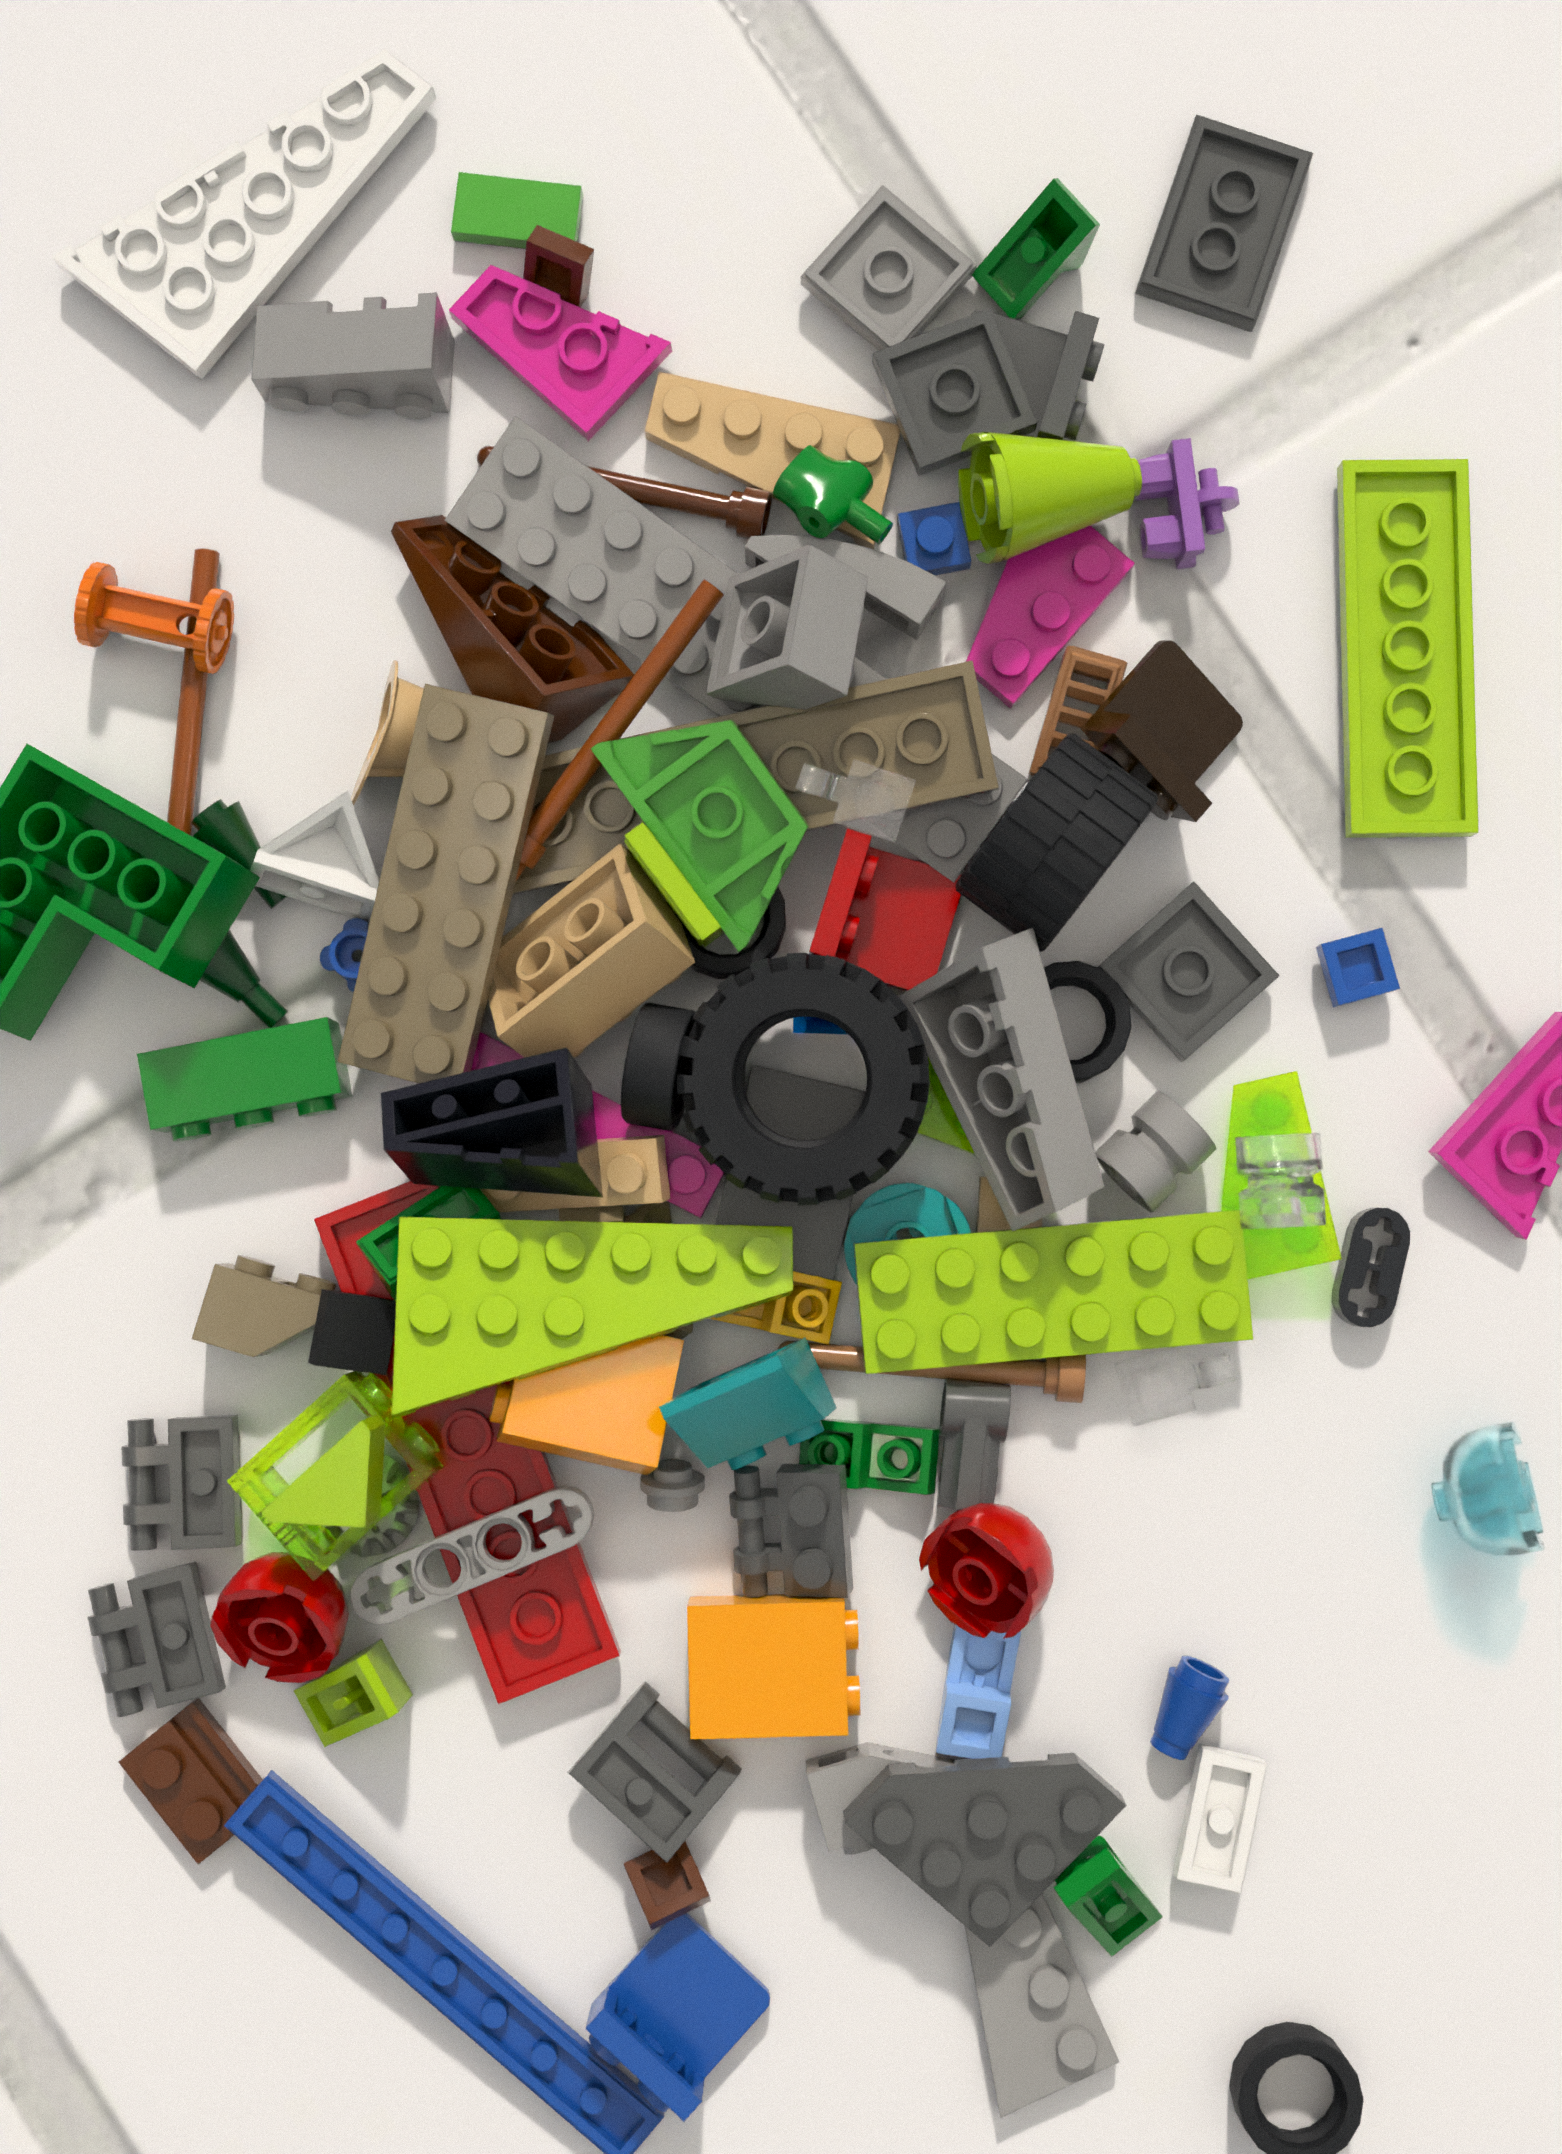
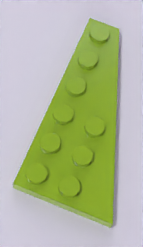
(535, 1295)

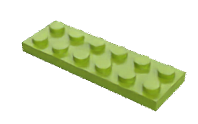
(1407, 648)
(1052, 1291)

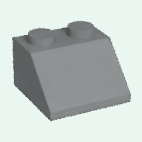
(789, 631)

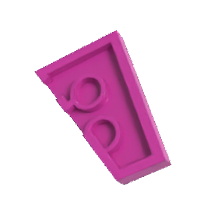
(566, 355)
(1512, 1133)

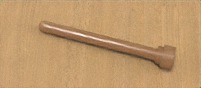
(1056, 1375)

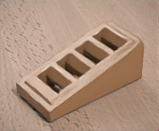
(1087, 664)

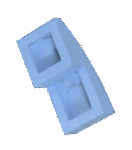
(976, 1695)

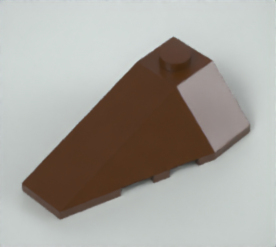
(505, 634)

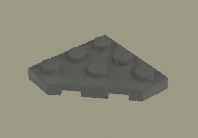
(985, 1830)

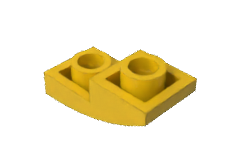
(802, 1314)

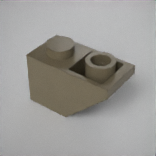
(255, 1311)

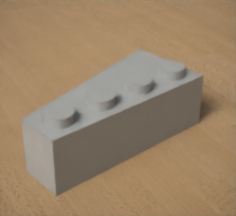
(1009, 1076)

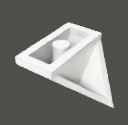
(322, 862)

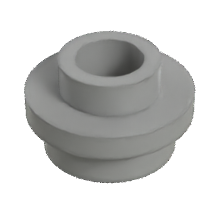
(672, 1486)

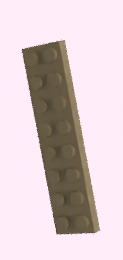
(910, 724)

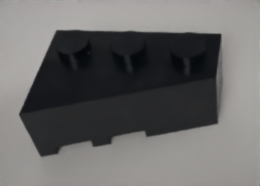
(499, 1128)

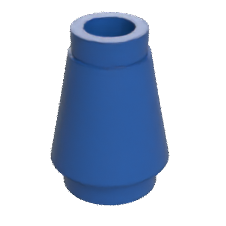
(1188, 1705)

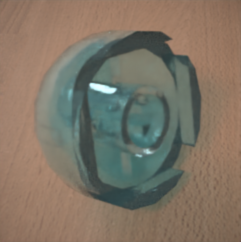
(1490, 1493)

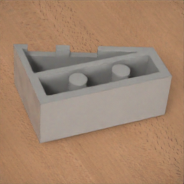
(355, 357)

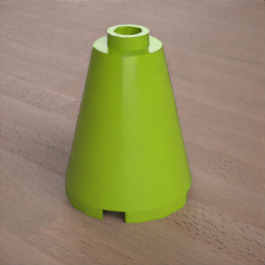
(1039, 490)

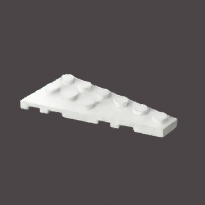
(246, 217)

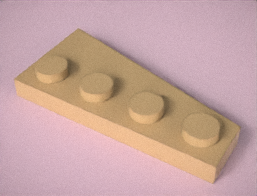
(759, 436)

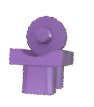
(1181, 532)

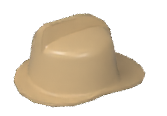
(394, 733)

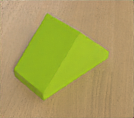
(340, 1485)
(354, 1694)

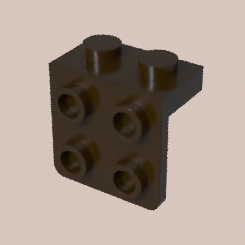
(1166, 729)

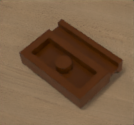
(193, 1778)

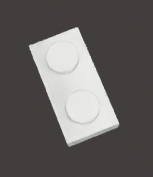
(1219, 1818)

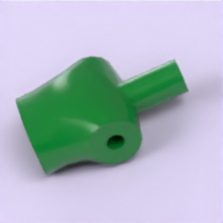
(829, 492)

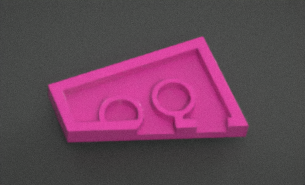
(1041, 607)

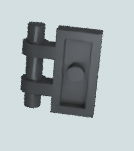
(202, 1503)
(812, 1530)
(173, 1634)

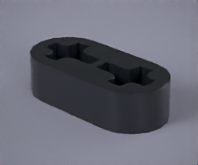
(1386, 1270)

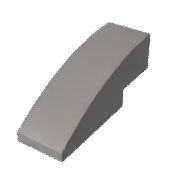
(895, 587)

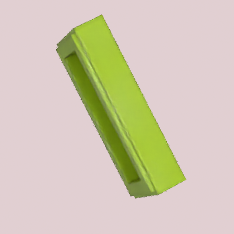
(672, 885)

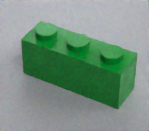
(244, 1078)

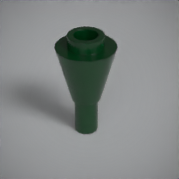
(231, 834)
(236, 978)

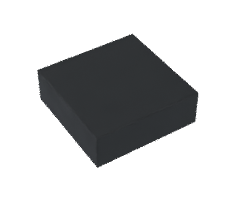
(353, 1332)

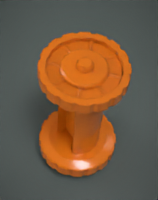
(106, 607)

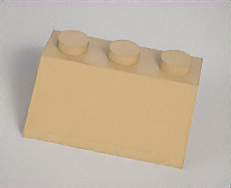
(586, 959)

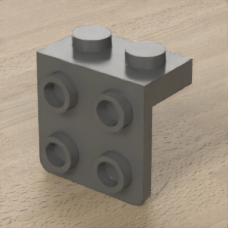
(1052, 369)

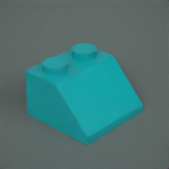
(752, 1406)

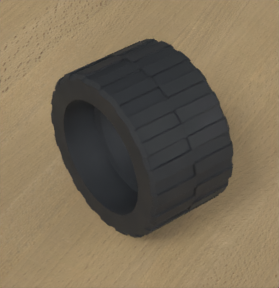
(1056, 841)

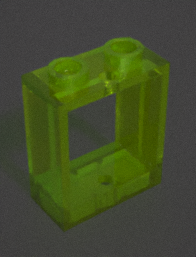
(260, 1483)

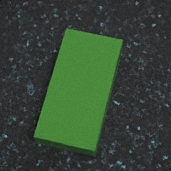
(508, 209)

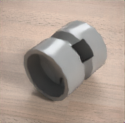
(1154, 1151)

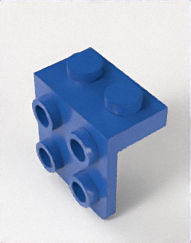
(675, 2013)

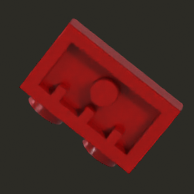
(886, 914)

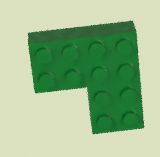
(102, 866)

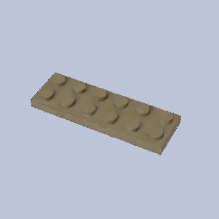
(445, 886)

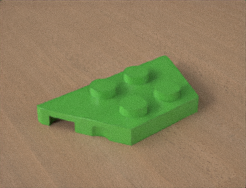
(712, 814)

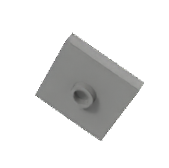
(888, 272)

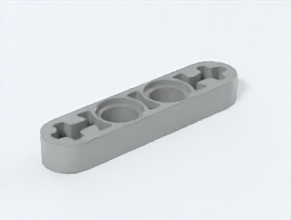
(470, 1547)

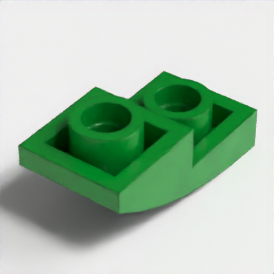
(877, 1454)

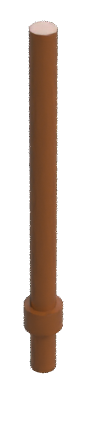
(191, 704)
(617, 720)

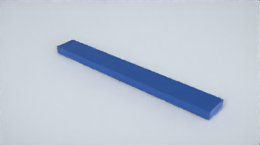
(443, 1966)

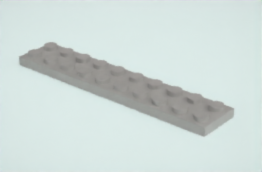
(632, 579)

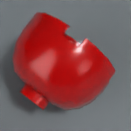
(988, 1569)
(281, 1618)

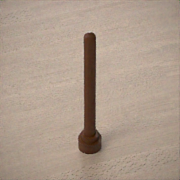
(742, 511)

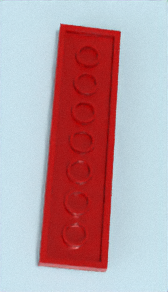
(540, 1617)

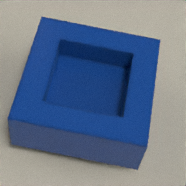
(935, 539)
(1357, 967)

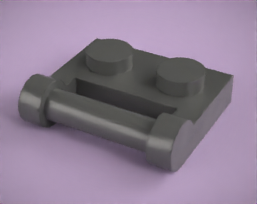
(639, 1788)

